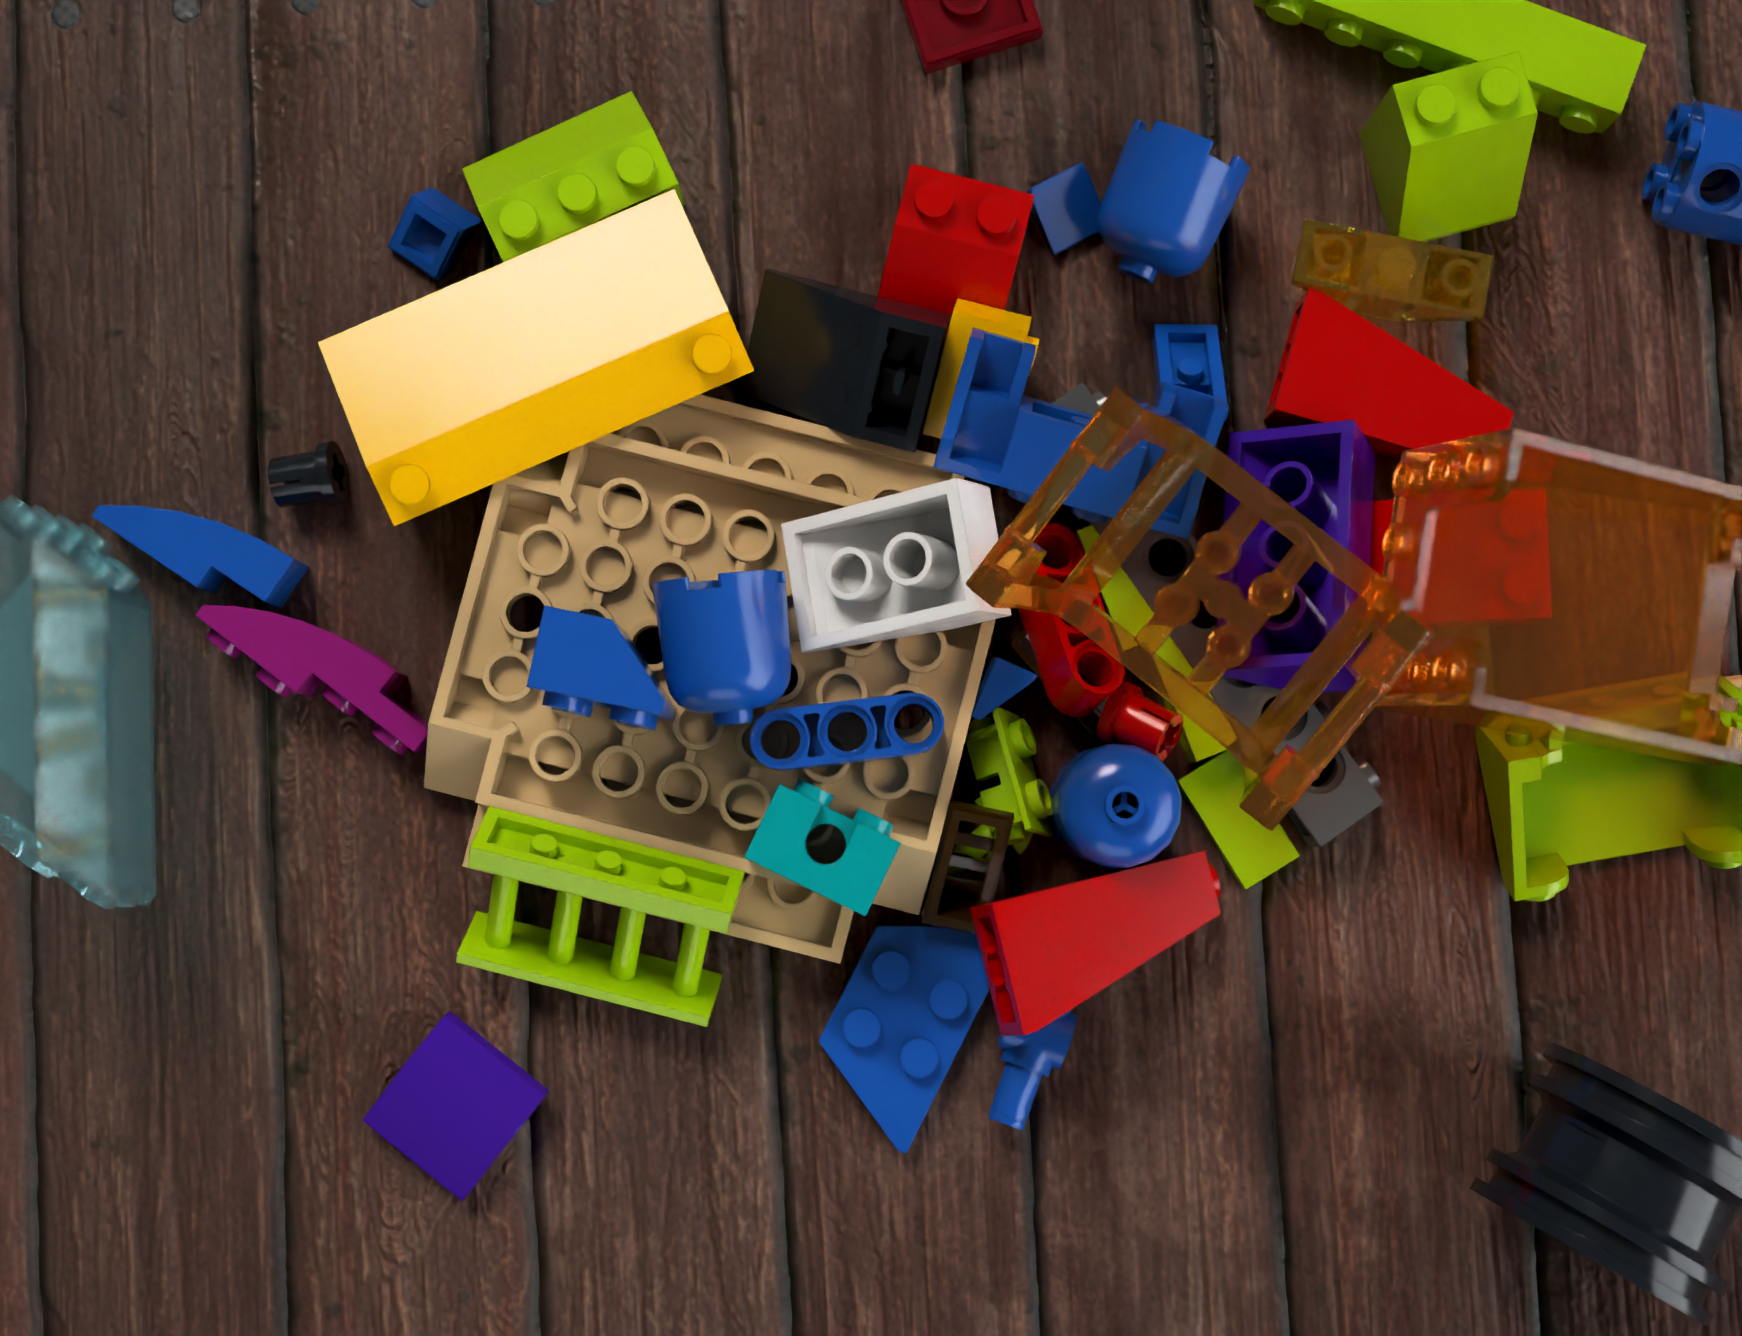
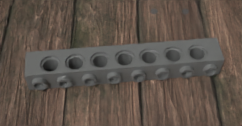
(1350, 781)

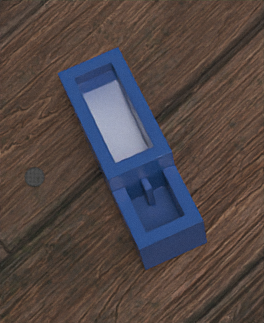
(206, 550)

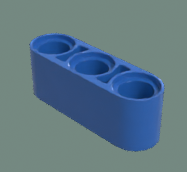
(814, 723)

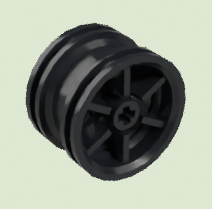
(1624, 1180)

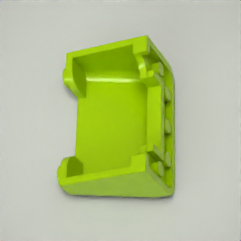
(1591, 803)

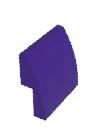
(455, 1105)

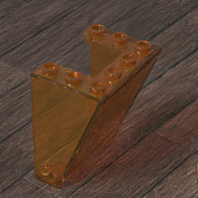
(1566, 594)

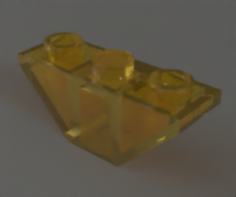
(1392, 274)

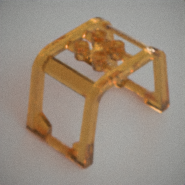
(1270, 780)

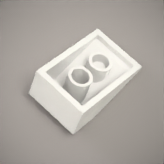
(891, 565)

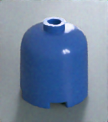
(1167, 201)
(725, 642)
(1084, 811)

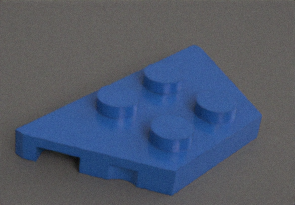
(905, 1020)

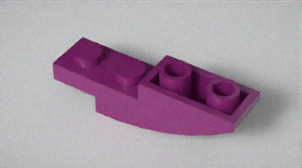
(304, 656)

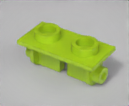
(1007, 752)

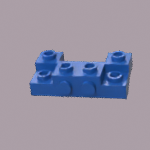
(1018, 440)

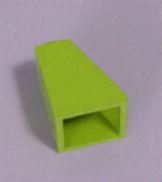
(1452, 148)

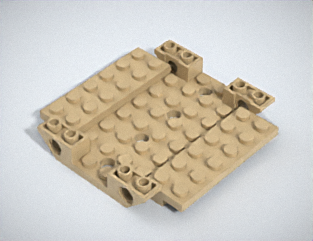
(694, 499)

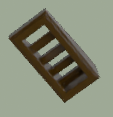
(955, 911)

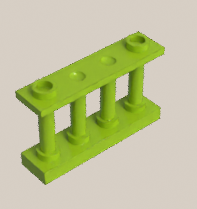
(608, 871)

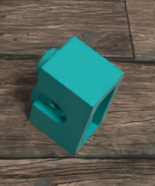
(782, 846)

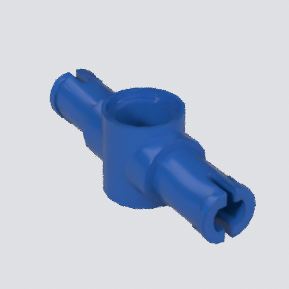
(1026, 1061)

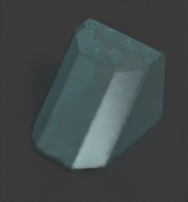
(75, 709)

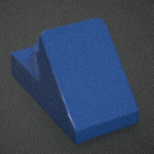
(1188, 358)

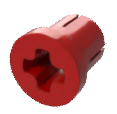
(1139, 722)

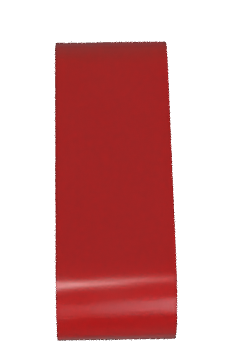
(1063, 648)

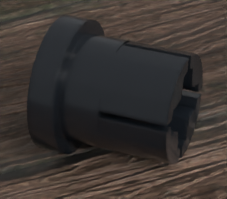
(310, 477)

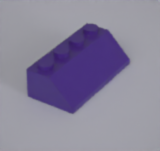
(1330, 480)

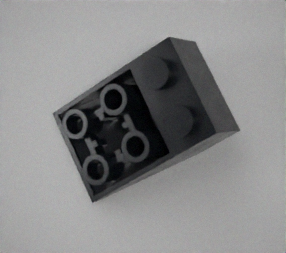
(845, 358)

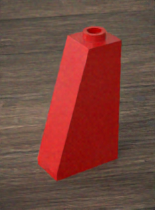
(1353, 370)
(1079, 937)

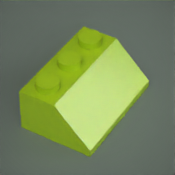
(570, 177)

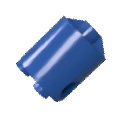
(1700, 174)

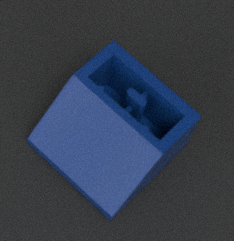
(594, 662)

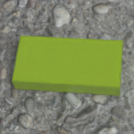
(1245, 844)

